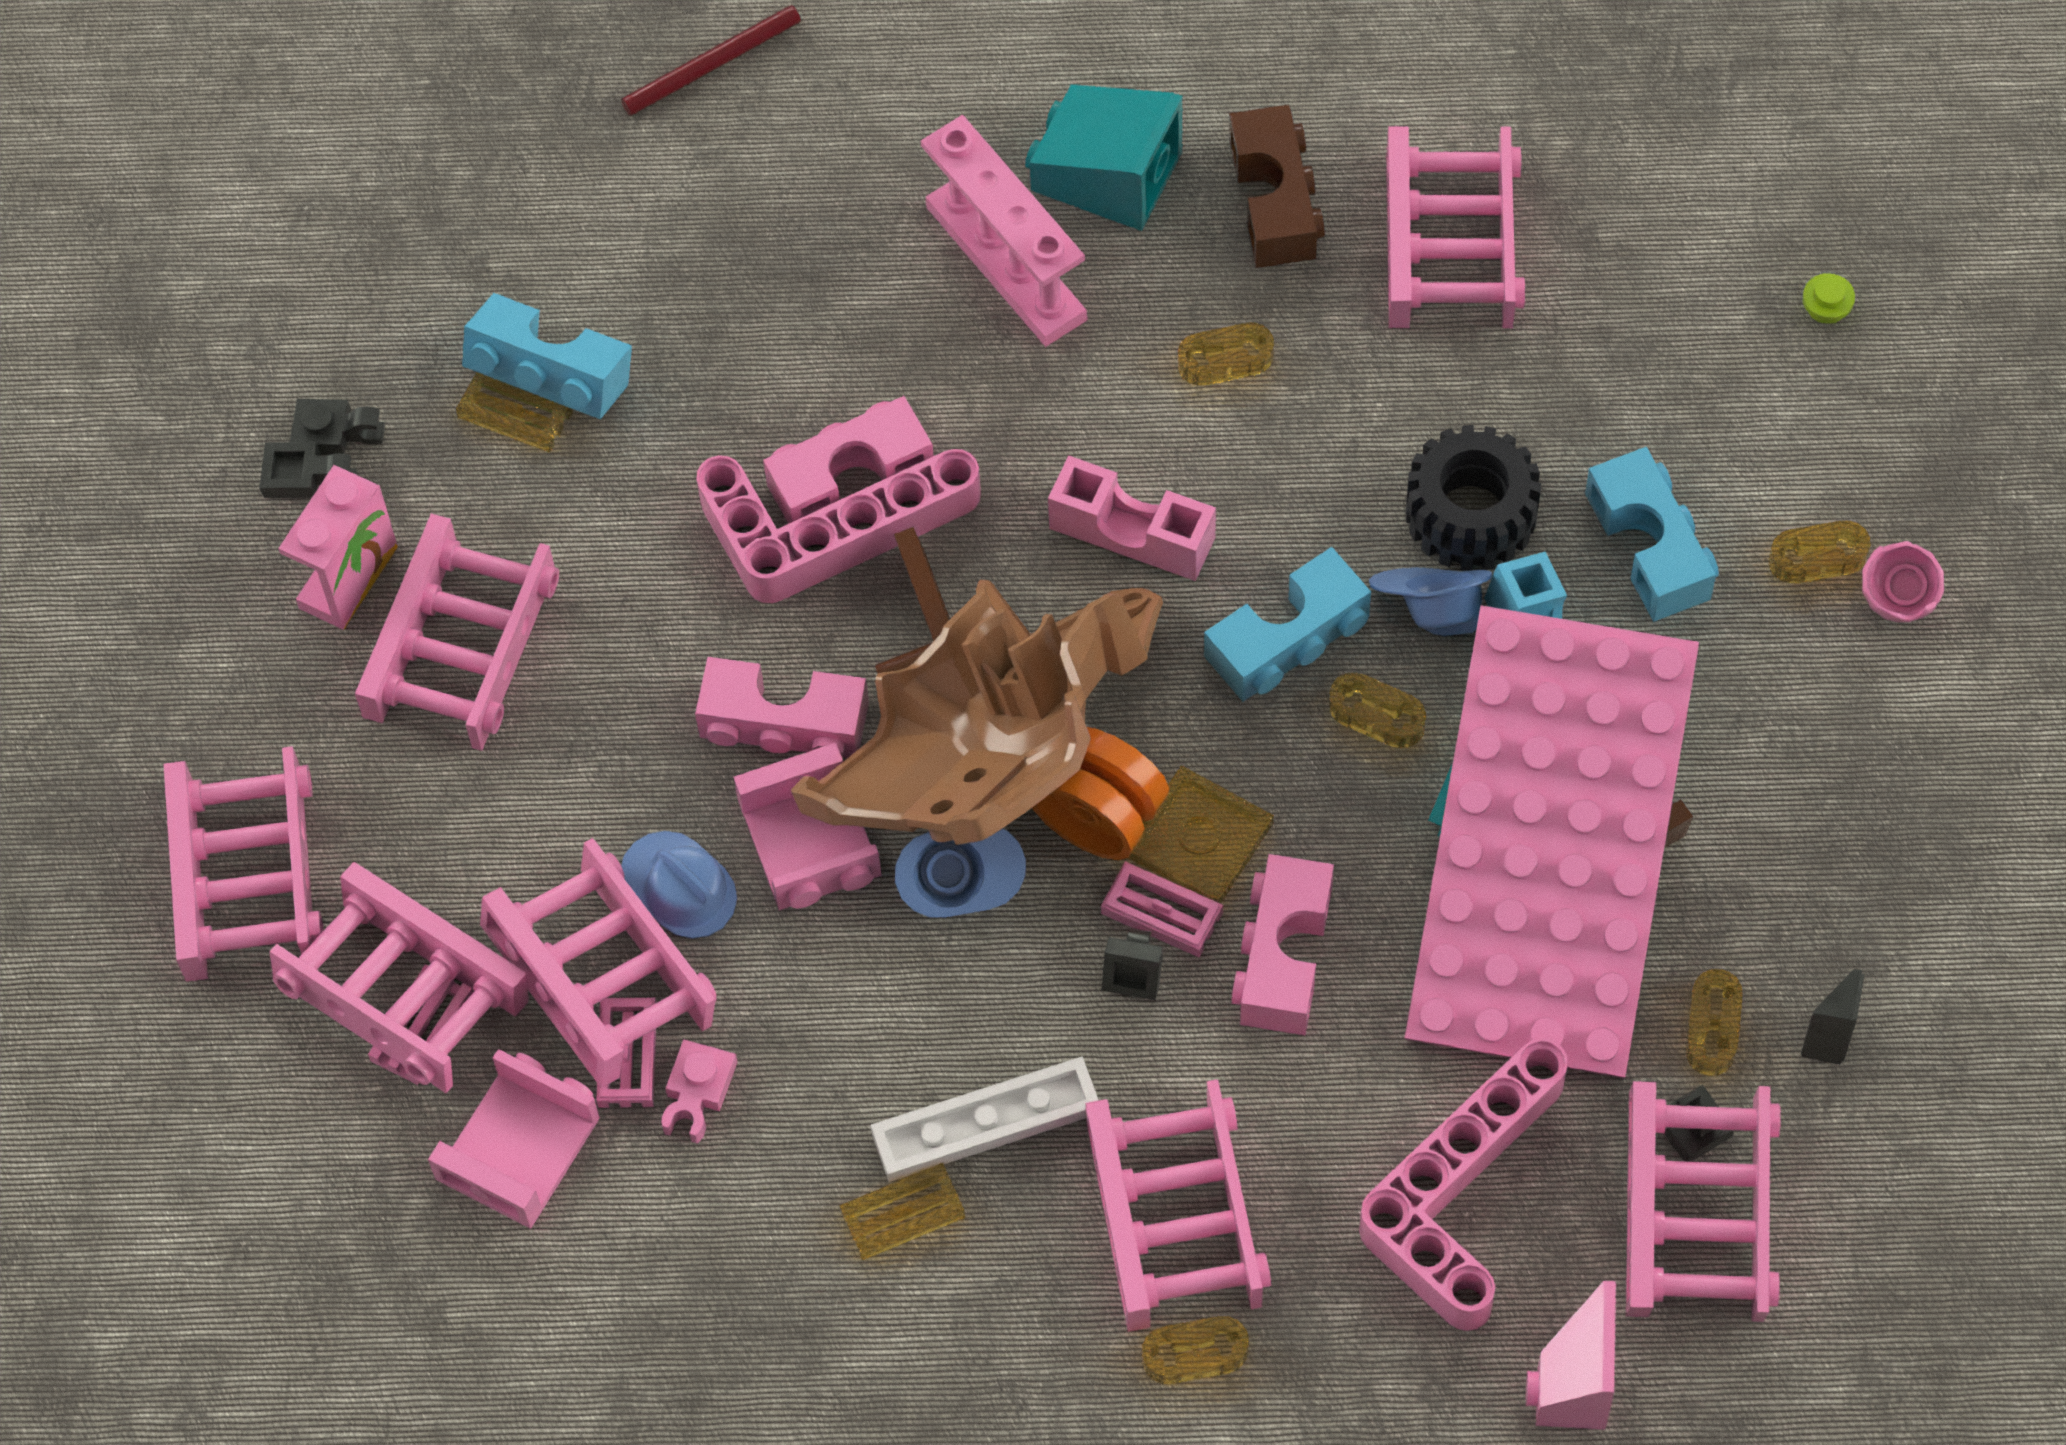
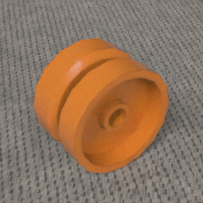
(1106, 799)

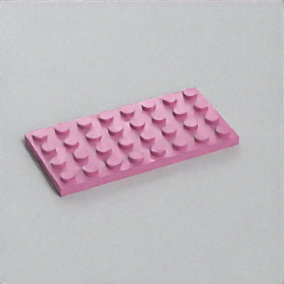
(1552, 839)

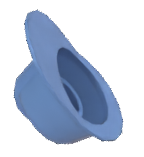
(1437, 598)
(960, 878)
(680, 884)

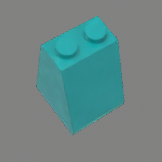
(1109, 151)

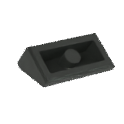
(1834, 1021)

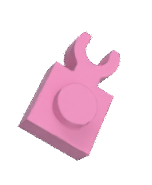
(697, 1081)

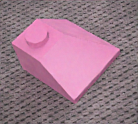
(1578, 1367)

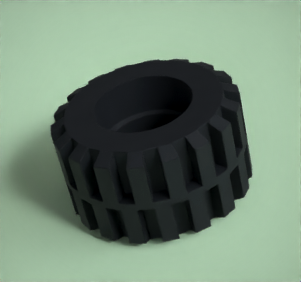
(1481, 462)

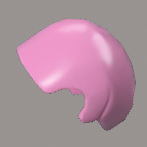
(1902, 582)

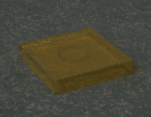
(1201, 836)

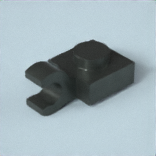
(334, 424)
(296, 469)

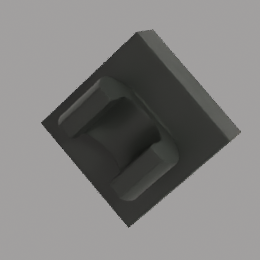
(1132, 965)
(1696, 1142)

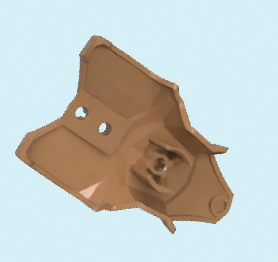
(983, 718)

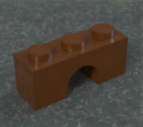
(1268, 149)

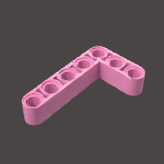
(832, 524)
(1453, 1174)

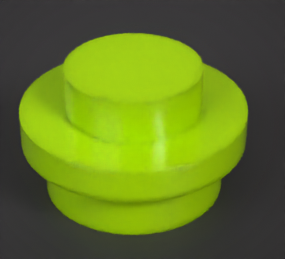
(1828, 298)

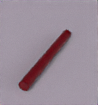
(711, 60)

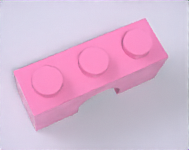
(881, 439)
(1096, 510)
(735, 712)
(1291, 901)

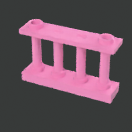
(1004, 230)
(1408, 248)
(421, 596)
(192, 844)
(407, 928)
(570, 1004)
(1651, 1227)
(1131, 1239)

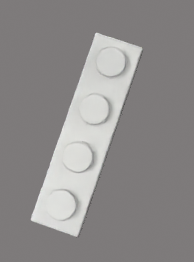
(984, 1119)

